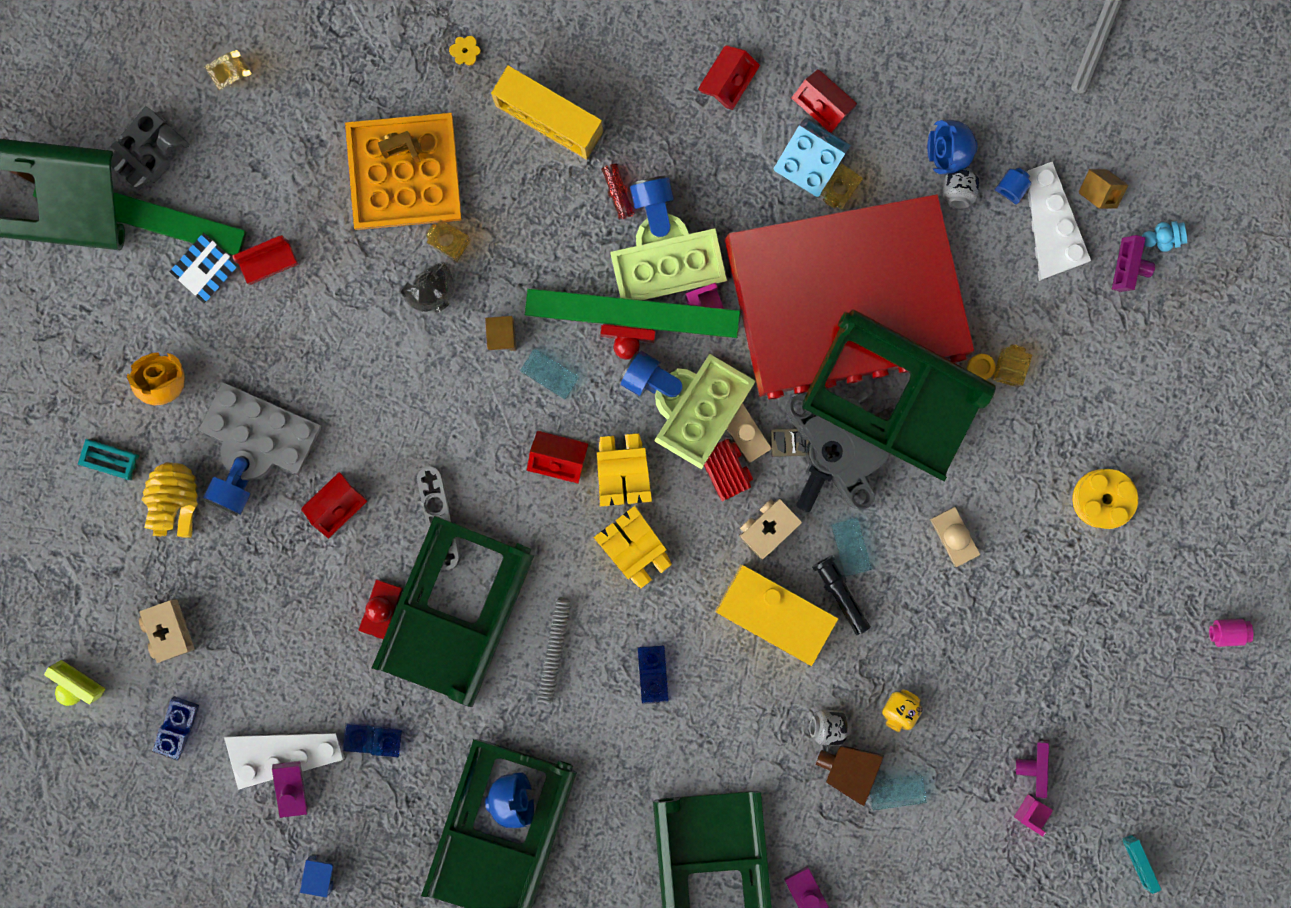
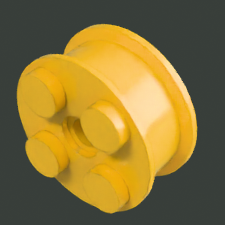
(1120, 494)

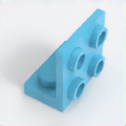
(811, 157)

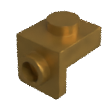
(397, 143)

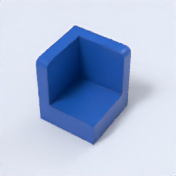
(317, 878)

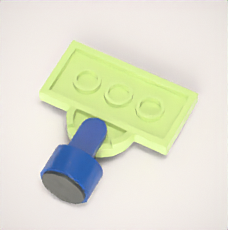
(665, 253)
(694, 404)

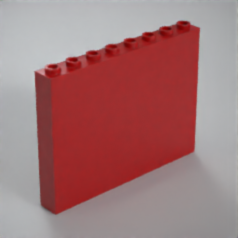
(809, 271)

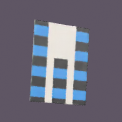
(203, 268)

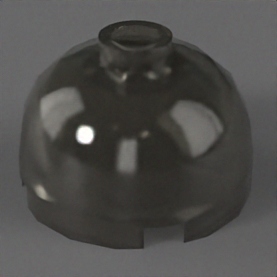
(430, 289)

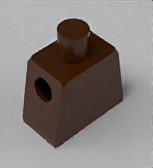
(851, 771)

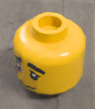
(902, 710)

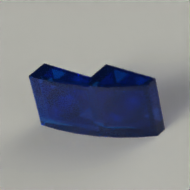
(653, 674)
(176, 728)
(372, 739)

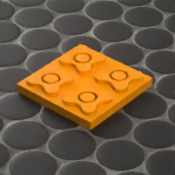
(397, 188)

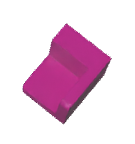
(705, 297)
(1033, 814)

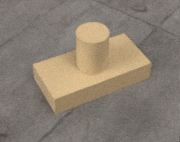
(747, 435)

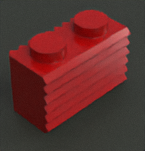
(726, 471)

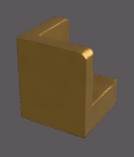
(1103, 188)
(500, 333)

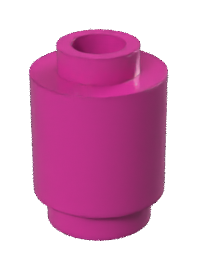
(1231, 632)

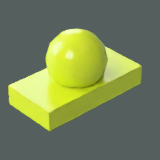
(73, 685)

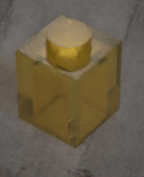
(227, 70)

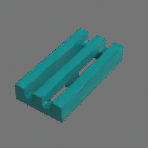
(130, 466)
(1141, 864)

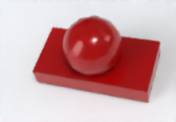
(627, 339)
(380, 609)

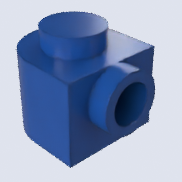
(1014, 185)

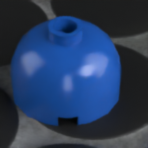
(951, 146)
(510, 802)

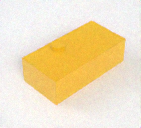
(547, 112)
(776, 615)

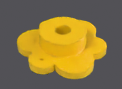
(467, 43)

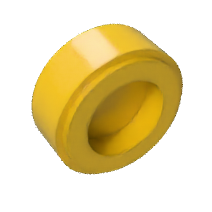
(982, 365)

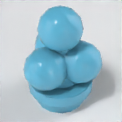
(1166, 236)

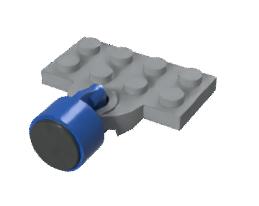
(253, 440)

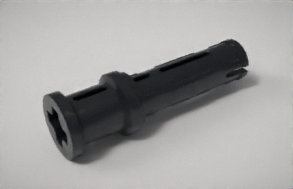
(836, 585)

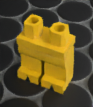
(620, 464)
(636, 555)

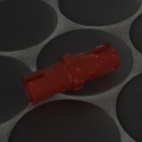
(618, 191)

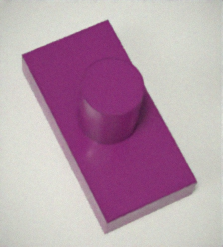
(1130, 264)
(1037, 768)
(289, 789)
(805, 889)

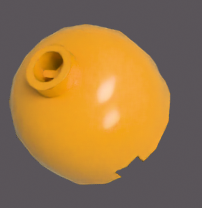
(157, 378)

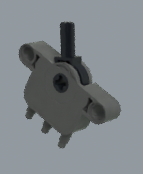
(852, 458)

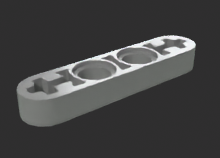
(444, 513)

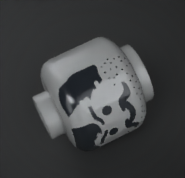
(961, 188)
(830, 727)

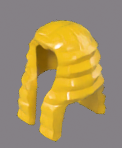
(165, 492)

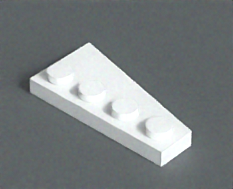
(1053, 223)
(255, 754)

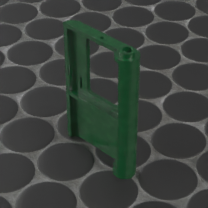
(71, 194)
(931, 410)
(439, 647)
(711, 836)
(485, 869)

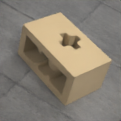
(784, 525)
(173, 643)

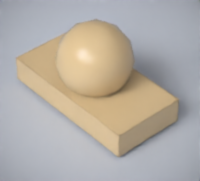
(955, 537)

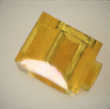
(848, 178)
(456, 248)
(1012, 366)

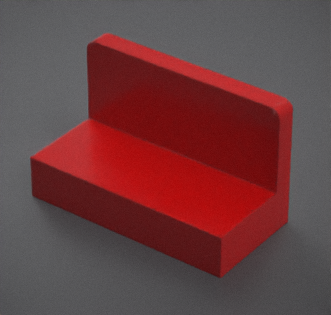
(729, 76)
(823, 100)
(266, 259)
(557, 457)
(333, 505)

